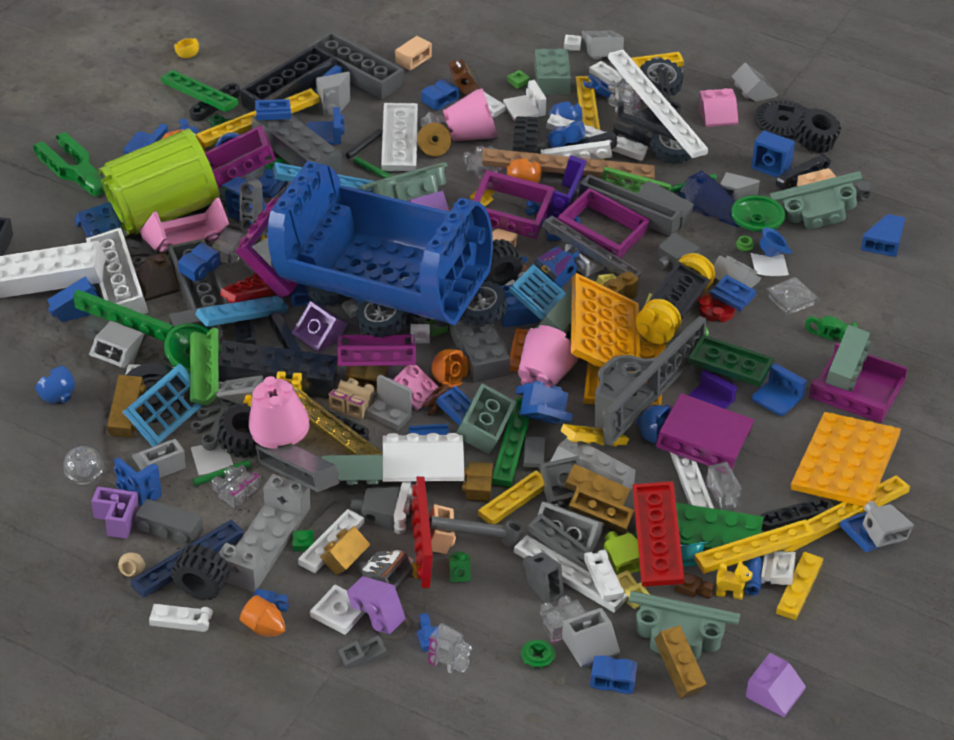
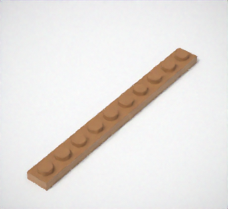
(558, 164)

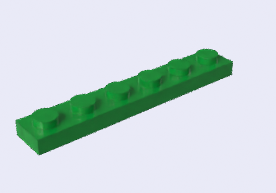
(199, 91)
(121, 315)
(511, 447)

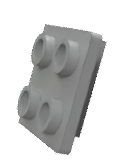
(392, 403)

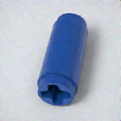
(753, 586)

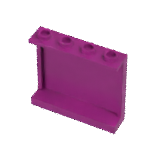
(873, 391)
(704, 432)

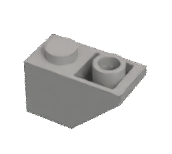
(739, 186)

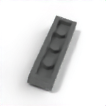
(558, 540)

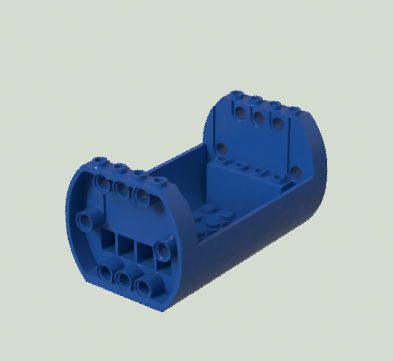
(327, 228)

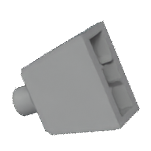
(886, 524)

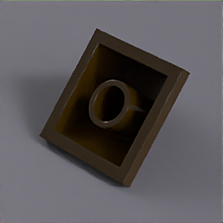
(157, 277)

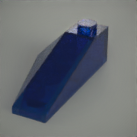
(708, 197)

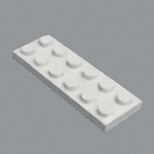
(399, 137)

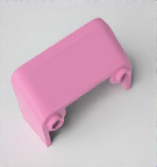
(201, 226)

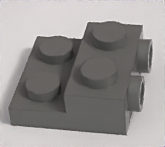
(554, 478)

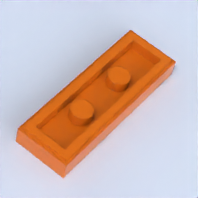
(517, 348)

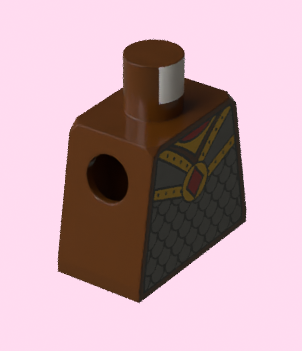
(461, 73)

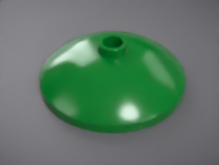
(757, 213)
(178, 343)

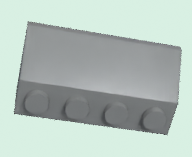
(596, 462)

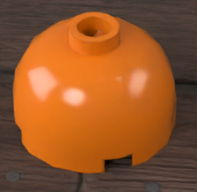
(525, 170)
(450, 367)

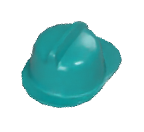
(688, 553)

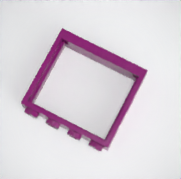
(233, 153)
(518, 188)
(612, 210)
(256, 262)
(368, 350)

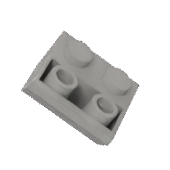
(735, 270)
(117, 344)
(167, 456)
(590, 636)

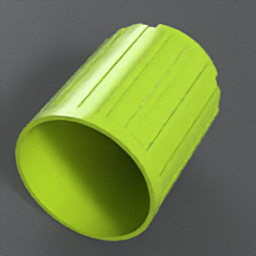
(159, 178)

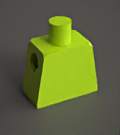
(622, 552)

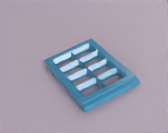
(537, 292)
(142, 425)

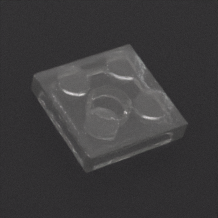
(791, 295)

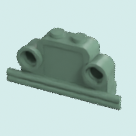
(410, 184)
(821, 201)
(700, 624)

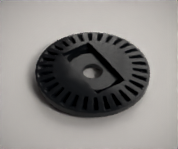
(768, 117)
(151, 374)

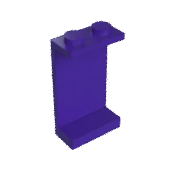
(571, 179)
(714, 391)

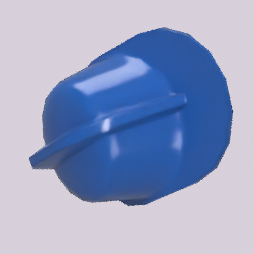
(773, 243)

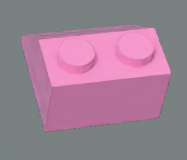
(718, 107)

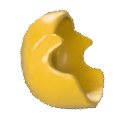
(187, 48)

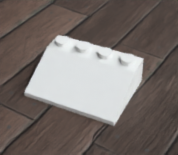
(423, 455)

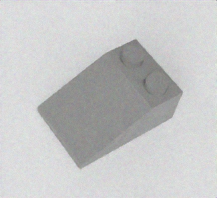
(602, 43)

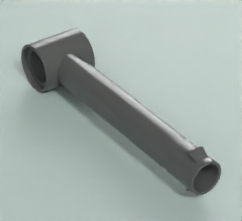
(508, 534)

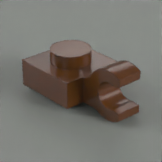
(430, 401)
(693, 585)

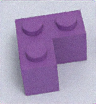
(117, 509)
(379, 601)

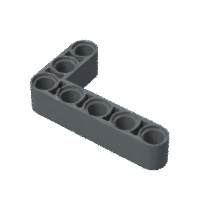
(255, 198)

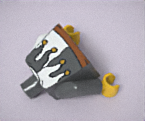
(388, 567)

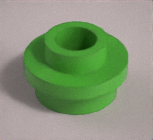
(745, 243)

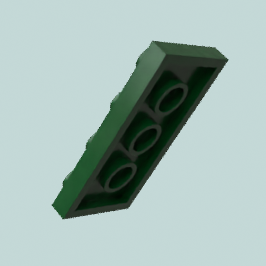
(730, 360)

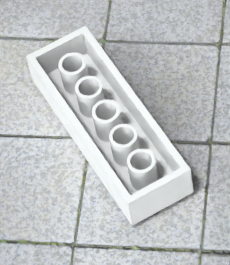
(50, 268)
(119, 275)

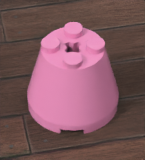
(471, 118)
(545, 356)
(277, 414)

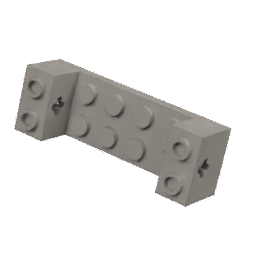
(261, 545)

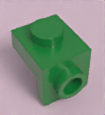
(459, 567)

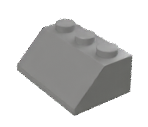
(580, 527)

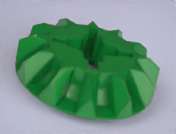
(538, 647)

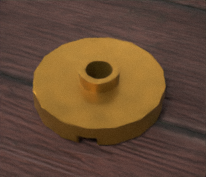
(425, 142)

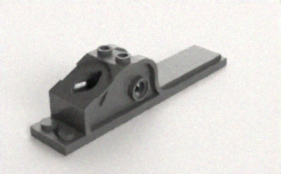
(613, 401)

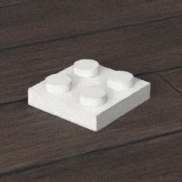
(336, 610)

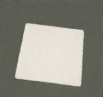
(212, 460)

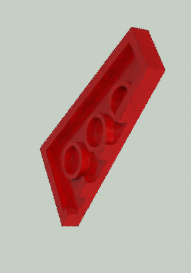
(251, 288)

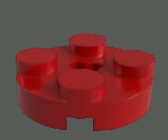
(720, 312)

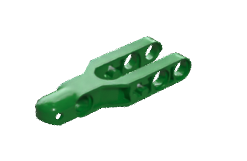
(83, 173)

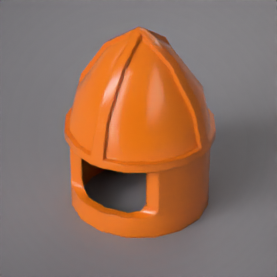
(262, 617)

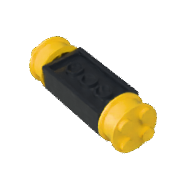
(675, 298)

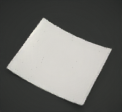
(769, 265)

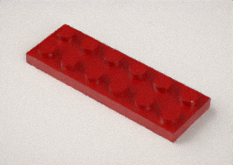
(421, 532)
(658, 534)

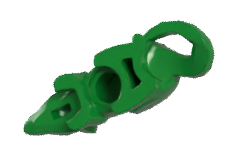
(828, 327)

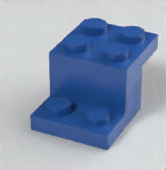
(544, 403)

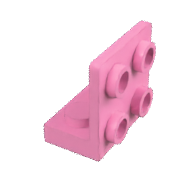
(418, 382)

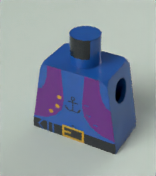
(558, 264)

